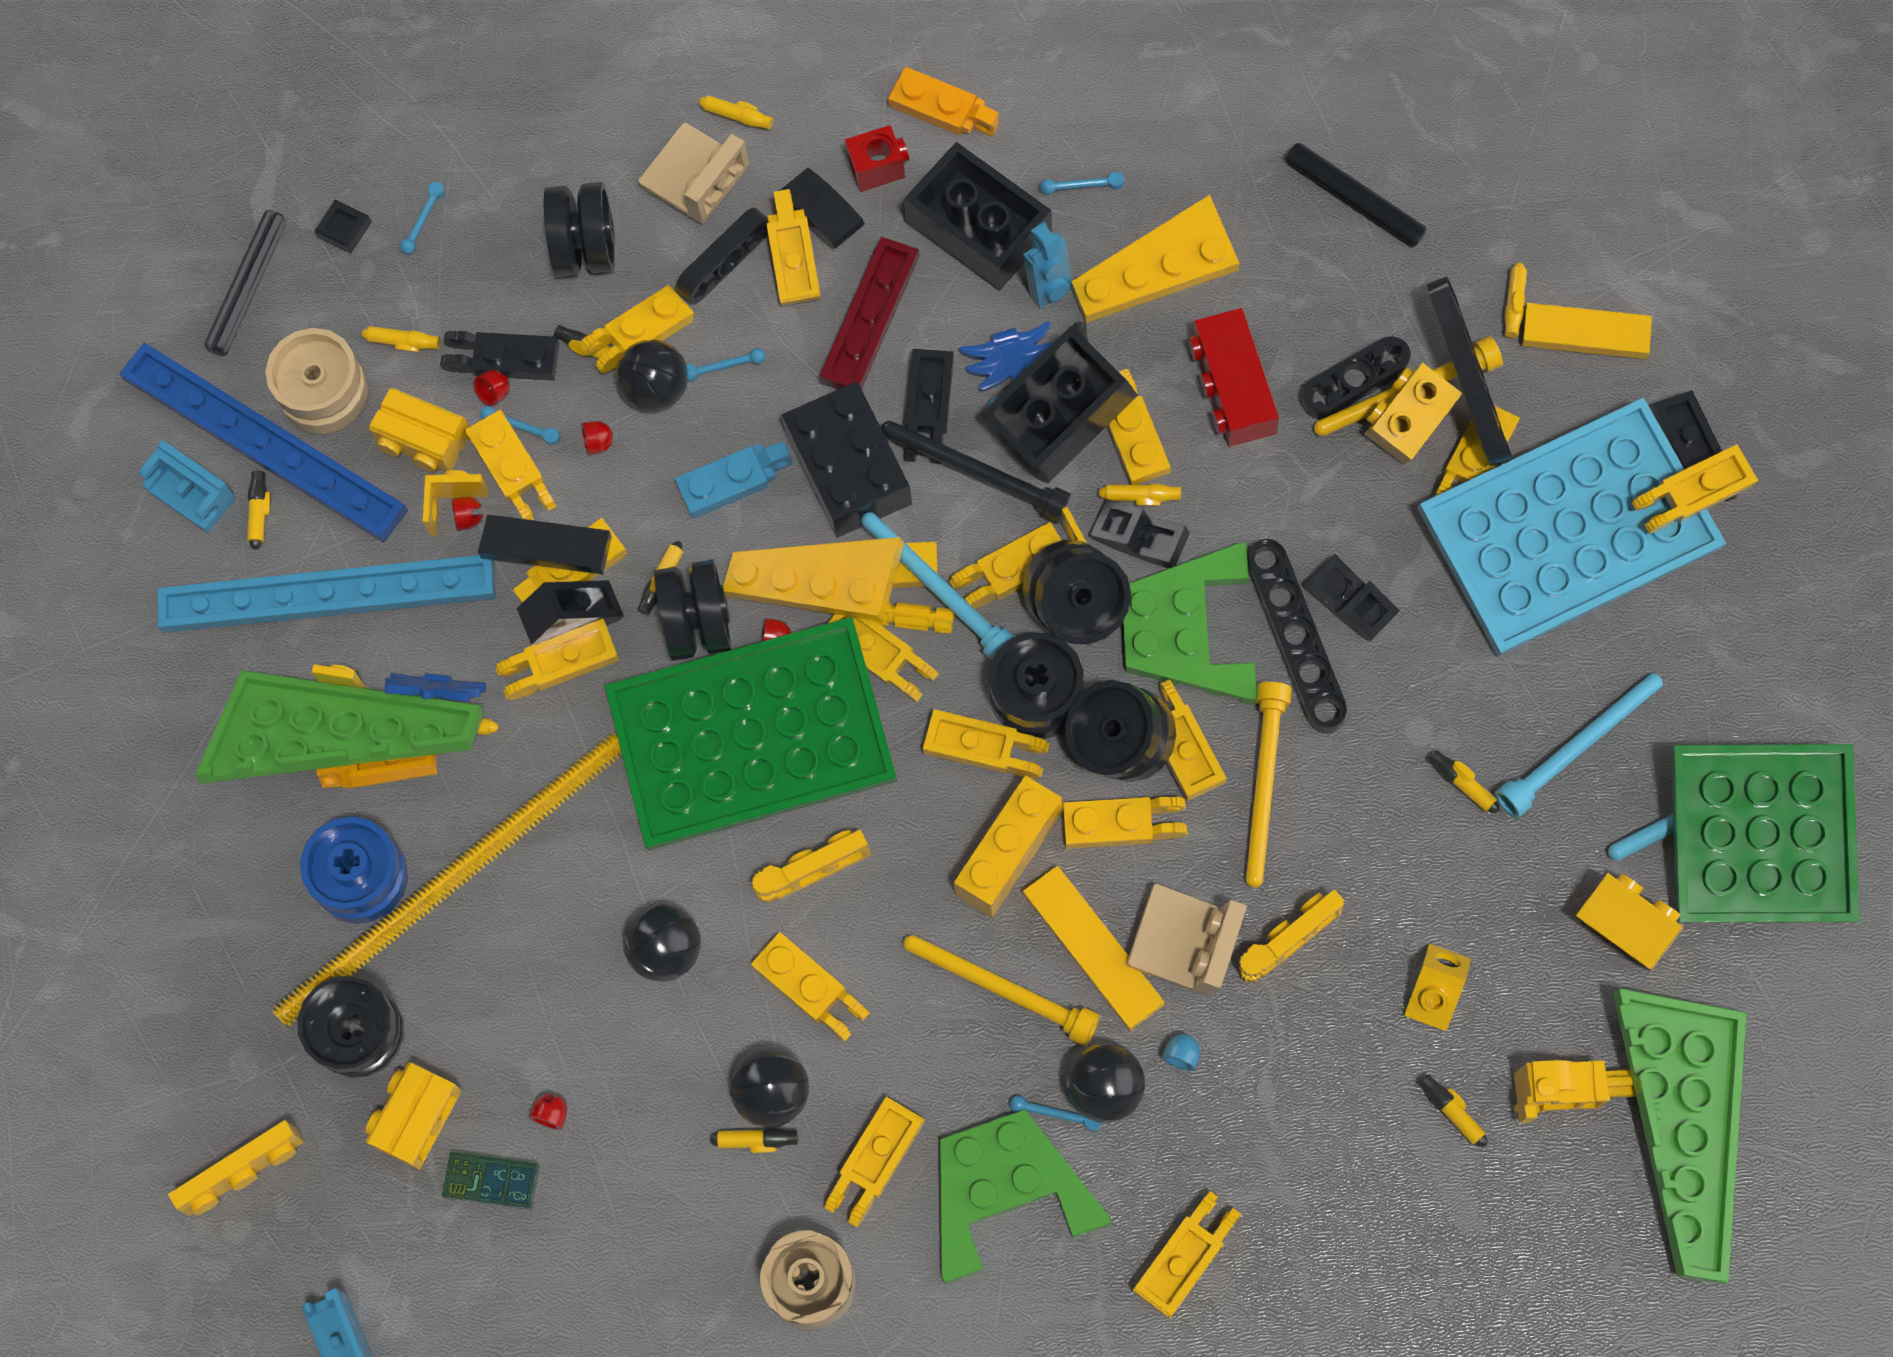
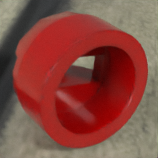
(491, 387)
(596, 437)
(462, 512)
(774, 629)
(549, 1111)

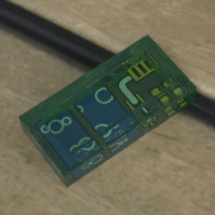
(491, 1180)

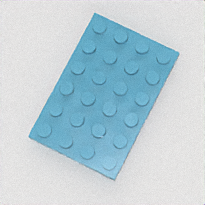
(1561, 530)

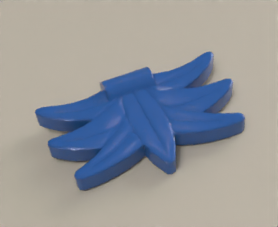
(1006, 355)
(433, 686)

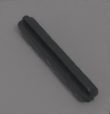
(1356, 194)
(245, 283)

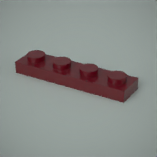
(870, 314)

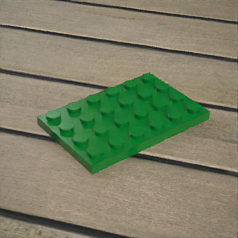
(750, 733)

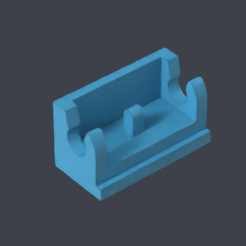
(186, 486)
(336, 1326)

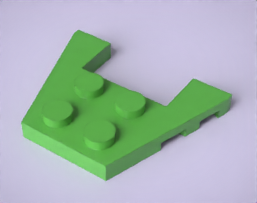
(1169, 626)
(998, 1171)

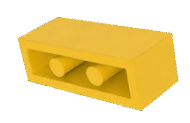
(1008, 846)

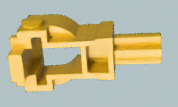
(1567, 1086)

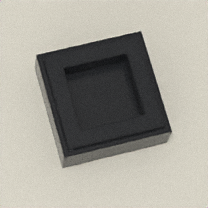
(342, 226)

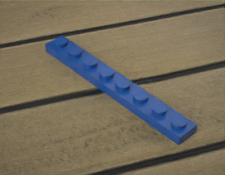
(264, 442)

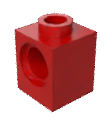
(874, 173)

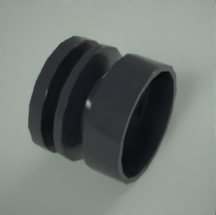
(330, 1012)

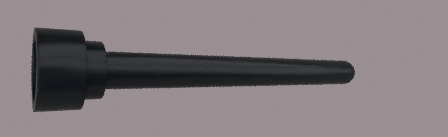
(1047, 501)

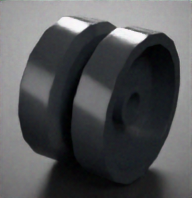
(579, 230)
(1076, 591)
(699, 608)
(1056, 680)
(1120, 731)

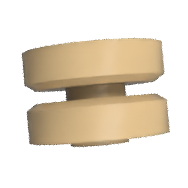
(317, 380)

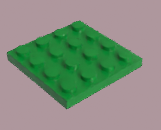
(1765, 833)

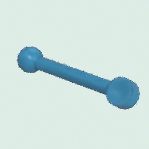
(1114, 181)
(436, 191)
(756, 356)
(550, 435)
(1019, 1103)

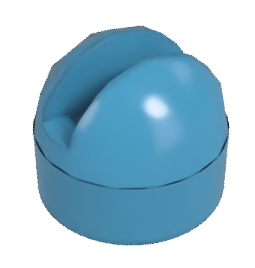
(1182, 1052)

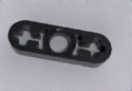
(722, 256)
(1325, 382)

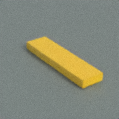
(1093, 948)

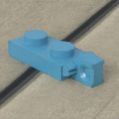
(1047, 266)
(732, 477)

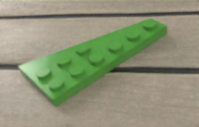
(308, 725)
(1689, 1099)

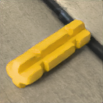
(919, 617)

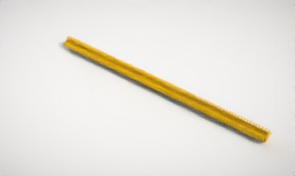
(455, 875)

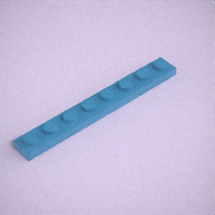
(325, 593)

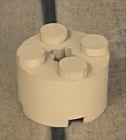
(785, 1268)

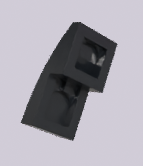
(825, 208)
(1139, 535)
(1350, 599)

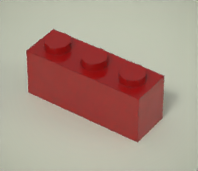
(1233, 377)

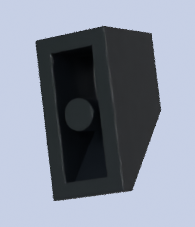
(567, 606)

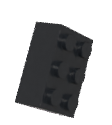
(976, 214)
(1060, 404)
(846, 458)

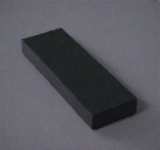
(545, 544)

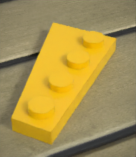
(1164, 261)
(825, 578)

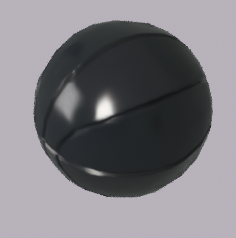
(651, 375)
(661, 943)
(1105, 1083)
(769, 1088)

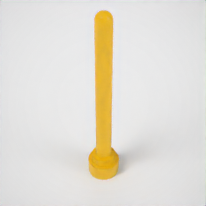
(1489, 359)
(1273, 700)
(1077, 1023)

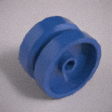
(354, 870)

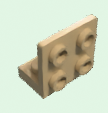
(695, 171)
(1186, 940)

